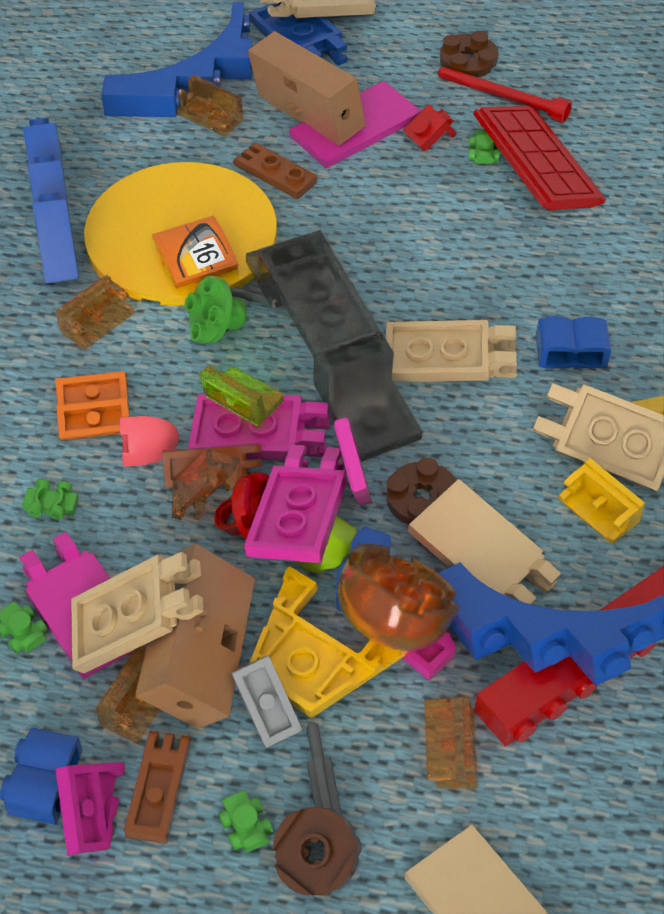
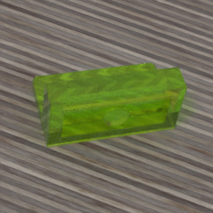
(240, 393)

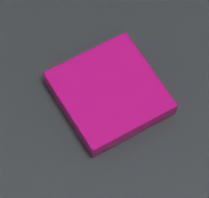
(352, 461)

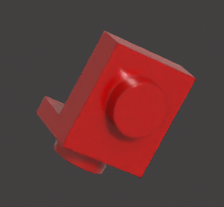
(429, 127)

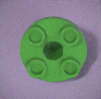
(213, 310)

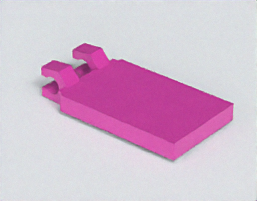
(284, 427)
(298, 508)
(53, 590)

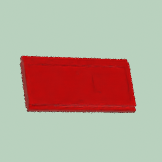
(539, 157)

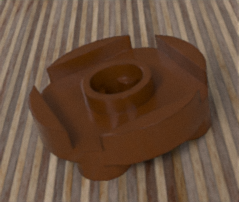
(456, 46)
(408, 479)
(340, 849)

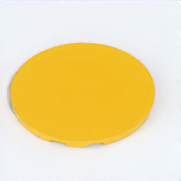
(165, 197)

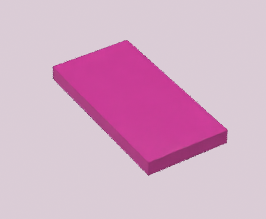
(384, 114)

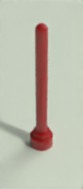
(558, 108)

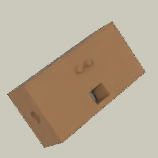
(307, 87)
(193, 664)

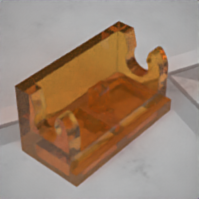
(210, 106)
(94, 312)
(201, 480)
(120, 708)
(451, 743)

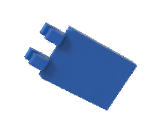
(311, 33)

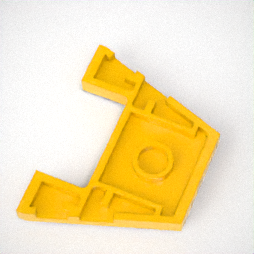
(310, 662)

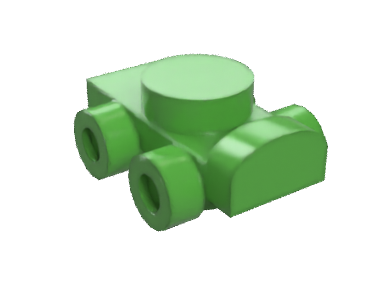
(485, 149)
(49, 501)
(19, 624)
(243, 816)

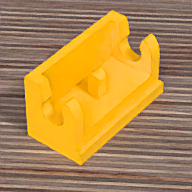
(602, 501)

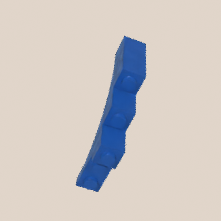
(157, 91)
(50, 201)
(543, 636)

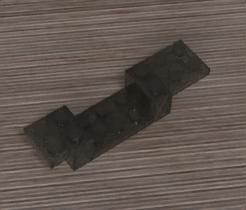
(347, 346)

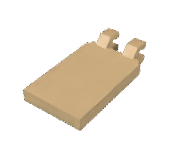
(320, 8)
(451, 350)
(609, 431)
(470, 531)
(132, 610)
(470, 879)

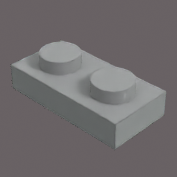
(266, 701)

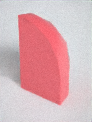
(146, 439)

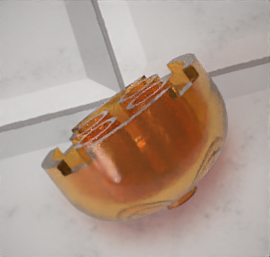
(395, 599)

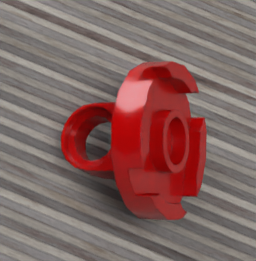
(243, 504)

